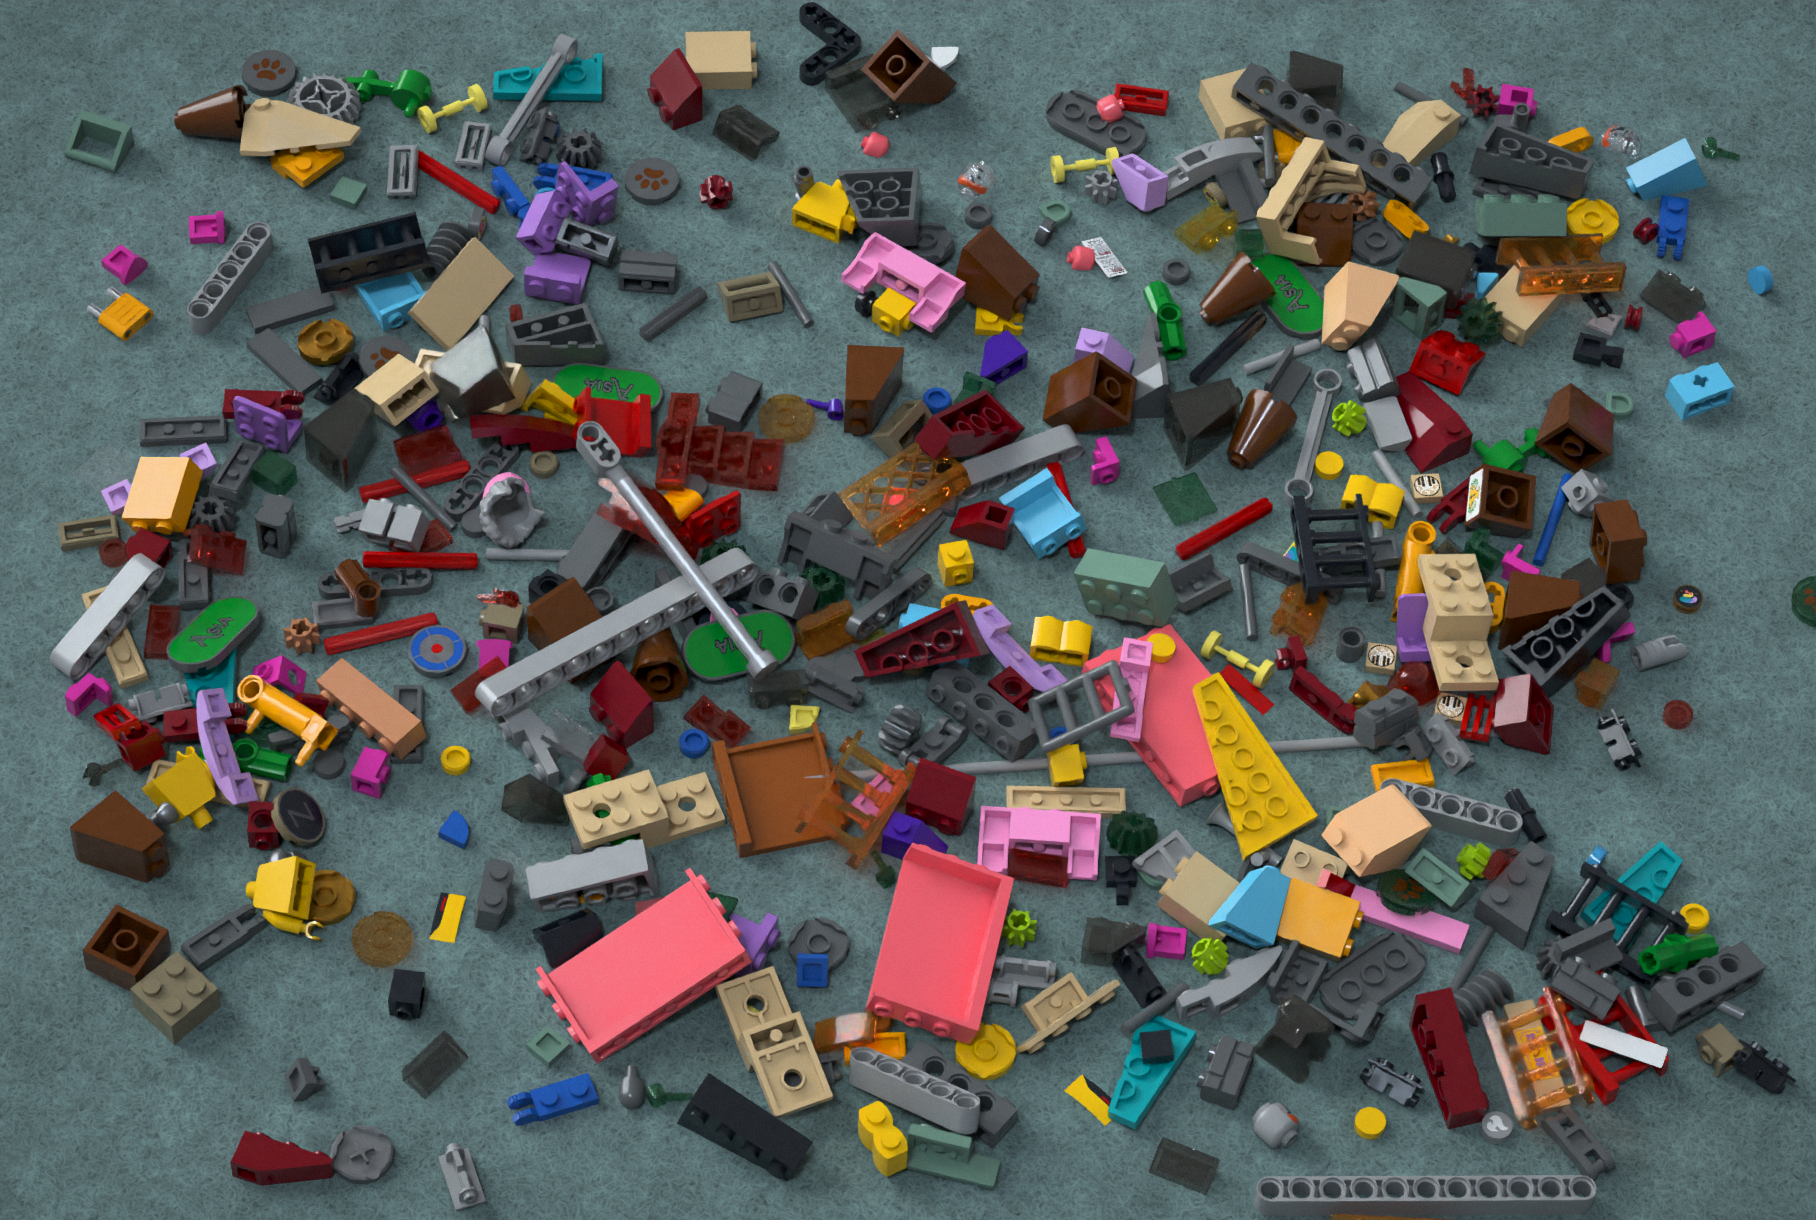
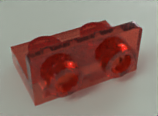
(426, 450)
(216, 550)

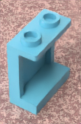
(391, 298)
(1043, 514)

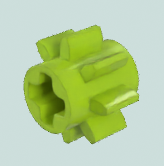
(1349, 418)
(1473, 860)
(1019, 928)
(1209, 956)

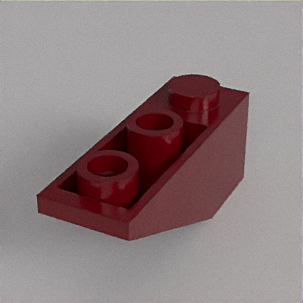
(275, 1162)

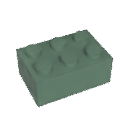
(1520, 215)
(1125, 587)

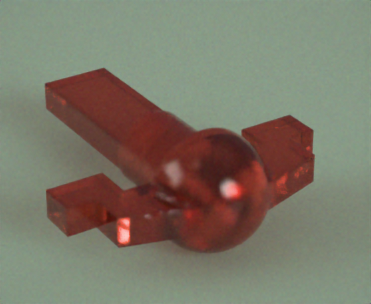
(1468, 84)
(507, 598)

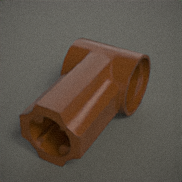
(359, 587)

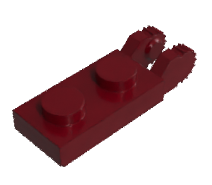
(271, 399)
(1453, 503)
(1323, 700)
(182, 724)

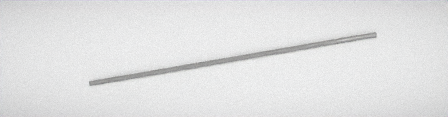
(1133, 757)

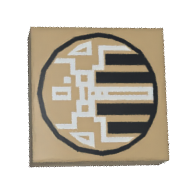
(1426, 488)
(1380, 658)
(1451, 706)

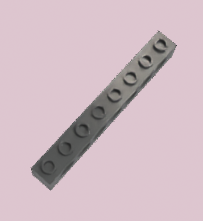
(1292, 122)

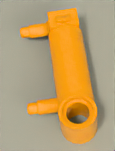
(1409, 577)
(286, 712)

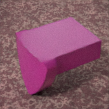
(207, 228)
(124, 264)
(1621, 634)
(494, 647)
(1165, 942)

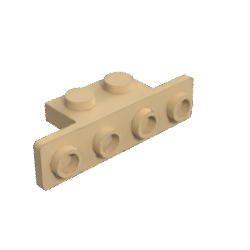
(1057, 1006)

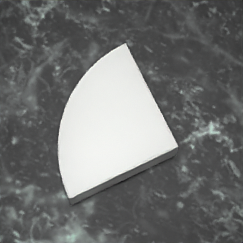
(944, 56)

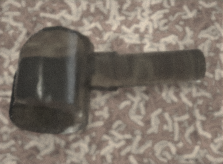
(96, 771)

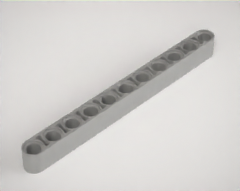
(611, 635)
(1437, 1187)

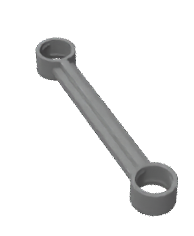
(501, 146)
(1313, 435)

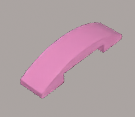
(1134, 666)

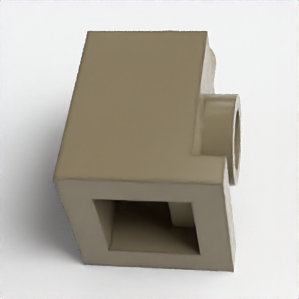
(502, 622)
(1717, 1048)

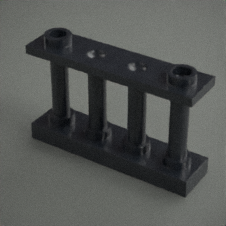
(368, 252)
(1311, 561)
(1565, 923)

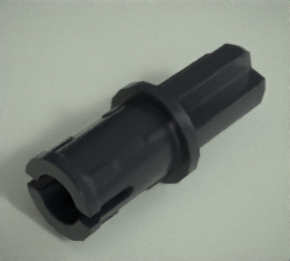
(1443, 176)
(1529, 821)

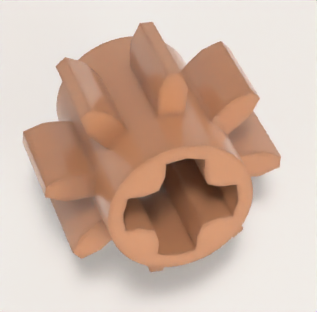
(1369, 204)
(301, 635)

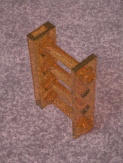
(1560, 279)
(883, 800)
(1509, 1055)

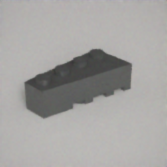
(1530, 162)

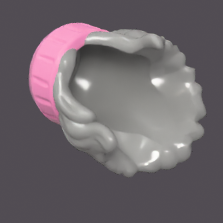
(508, 510)

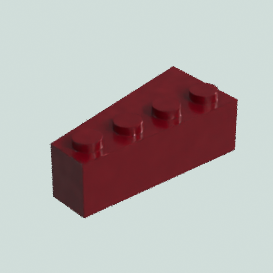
(969, 428)
(932, 640)
(1447, 1058)

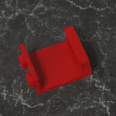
(623, 421)

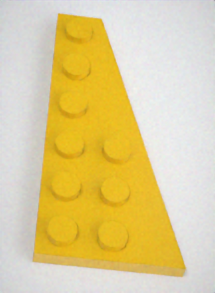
(1255, 784)

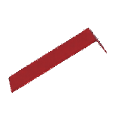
(1246, 689)
(1335, 883)

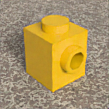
(892, 312)
(955, 563)
(1066, 766)

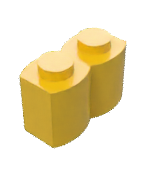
(1382, 499)
(1060, 641)
(882, 1138)

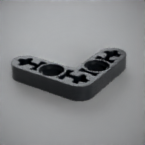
(834, 43)

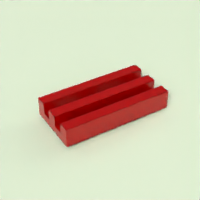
(1140, 103)
(1480, 703)
(107, 727)

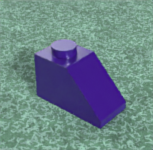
(1003, 357)
(905, 830)

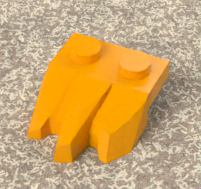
(307, 164)

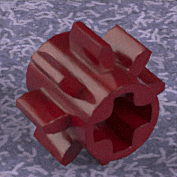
(1482, 93)
(716, 192)

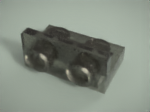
(744, 131)
(1672, 297)
(777, 689)

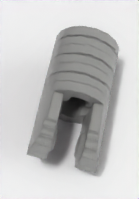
(1657, 652)

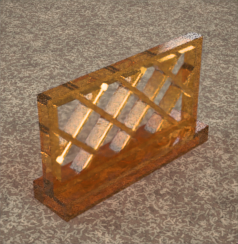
(915, 503)

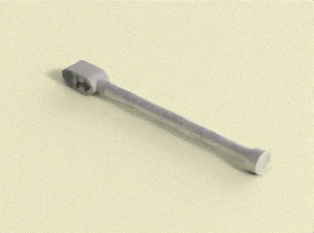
(760, 661)

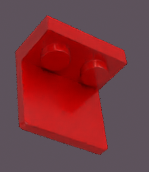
(1446, 360)
(713, 520)

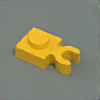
(992, 324)

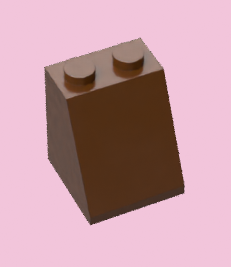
(908, 72)
(996, 275)
(871, 385)
(1090, 395)
(1576, 429)
(1532, 602)
(559, 615)
(120, 840)

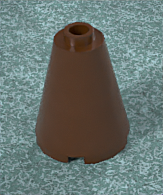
(215, 115)
(1236, 291)
(1259, 428)
(660, 667)

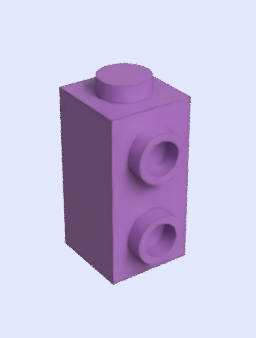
(543, 222)

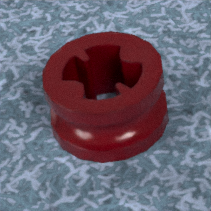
(1646, 231)
(1633, 317)

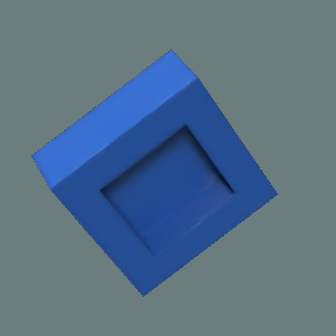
(812, 970)

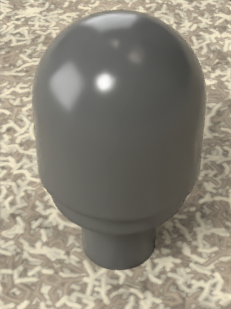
(631, 1089)

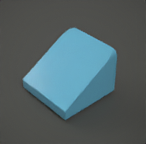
(1485, 283)

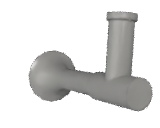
(1221, 817)

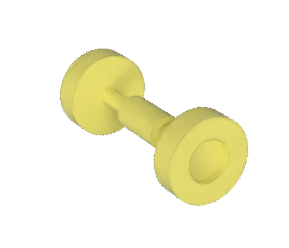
(476, 98)
(1058, 168)
(1212, 645)

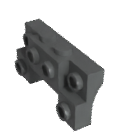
(838, 550)

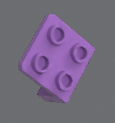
(587, 205)
(557, 277)
(265, 424)
(1409, 632)
(756, 940)

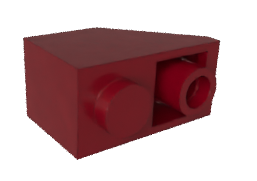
(985, 523)

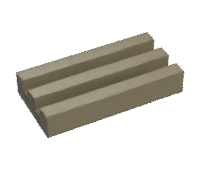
(88, 536)

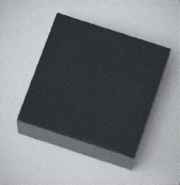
(1156, 1046)

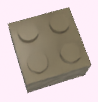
(175, 997)

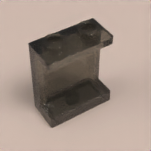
(859, 96)

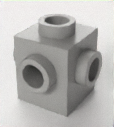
(1584, 491)

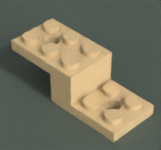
(1457, 622)
(643, 809)
(774, 1042)

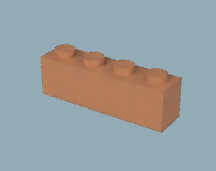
(371, 709)

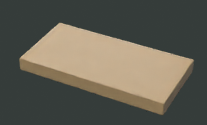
(461, 294)

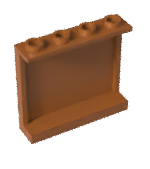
(767, 790)

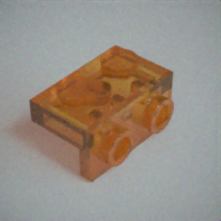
(1296, 617)
(825, 630)

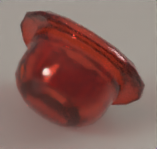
(1416, 680)

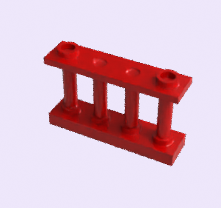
(1605, 1081)

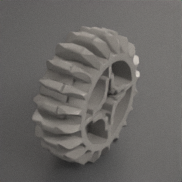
(327, 97)

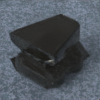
(1316, 78)
(1295, 1038)

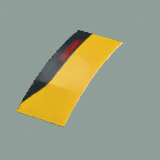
(447, 917)
(1091, 1097)

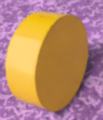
(1328, 465)
(1162, 648)
(455, 760)
(1696, 916)
(1370, 1123)

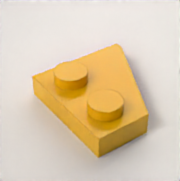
(553, 401)

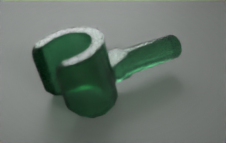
(1711, 150)
(886, 874)
(658, 1097)

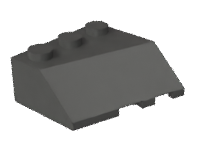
(885, 201)

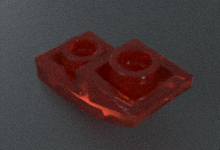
(716, 723)

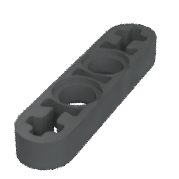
(479, 477)
(1264, 562)
(379, 576)
(888, 604)

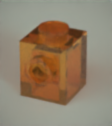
(1596, 684)

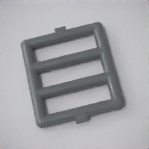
(1100, 719)

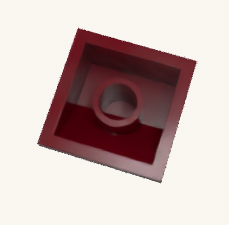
(676, 91)
(622, 706)
(1523, 714)
(941, 797)

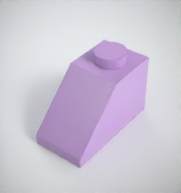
(1141, 182)
(1105, 344)

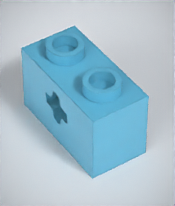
(1699, 390)

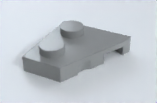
(1164, 857)

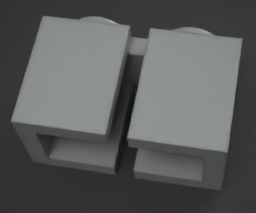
(386, 522)

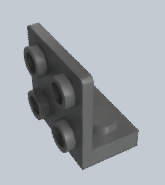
(1368, 1018)

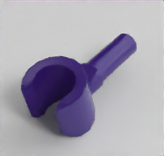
(834, 408)

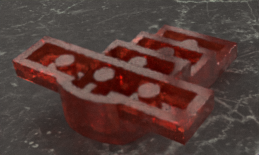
(713, 453)
(624, 516)

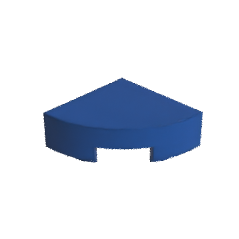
(455, 830)

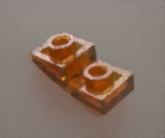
(845, 1030)

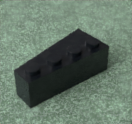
(1568, 640)
(744, 1128)

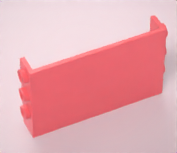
(1171, 728)
(940, 943)
(646, 969)

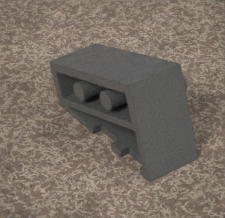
(556, 338)
(596, 552)
(1516, 894)

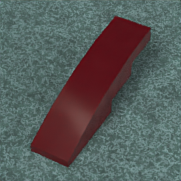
(516, 429)

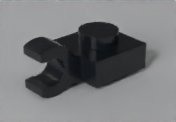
(1594, 349)
(1121, 876)

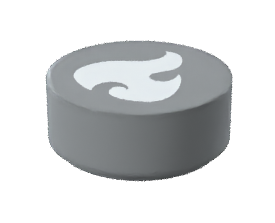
(1496, 1127)

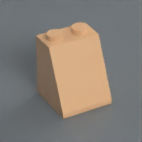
(1353, 303)
(1377, 832)

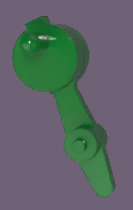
(406, 93)
(1507, 456)

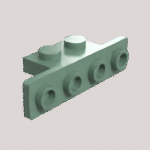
(949, 1156)

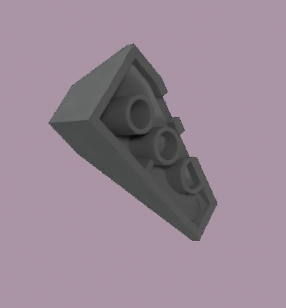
(1151, 375)

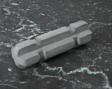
(343, 523)

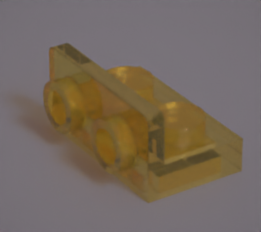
(1207, 228)

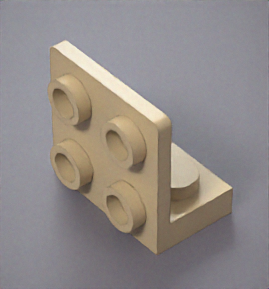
(1307, 863)

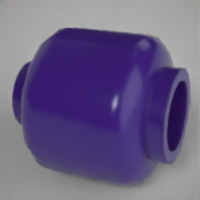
(425, 416)

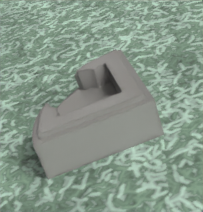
(1604, 326)

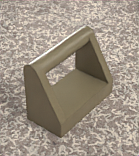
(753, 300)
(898, 424)

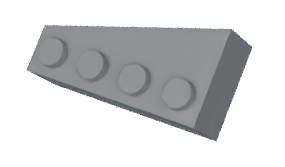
(607, 871)

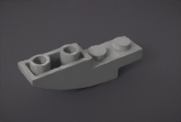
(1207, 161)
(524, 730)
(1241, 982)

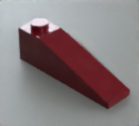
(1435, 427)

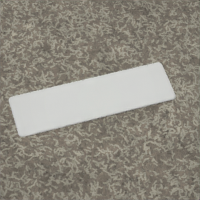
(1623, 1044)

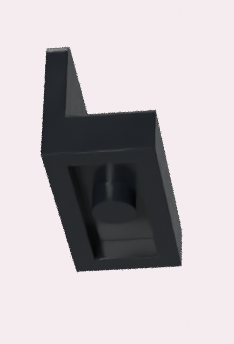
(568, 936)

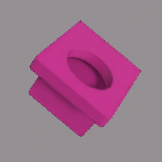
(276, 672)

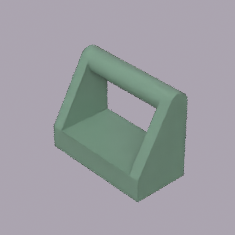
(103, 130)
(1430, 311)
(1440, 879)

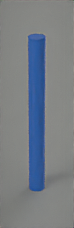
(1551, 524)

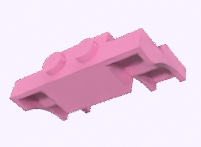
(907, 274)
(1041, 831)

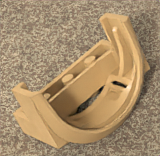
(1304, 180)

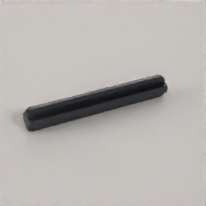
(1227, 348)

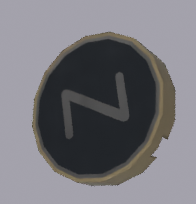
(298, 816)

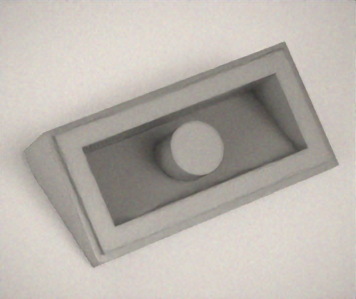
(1388, 424)

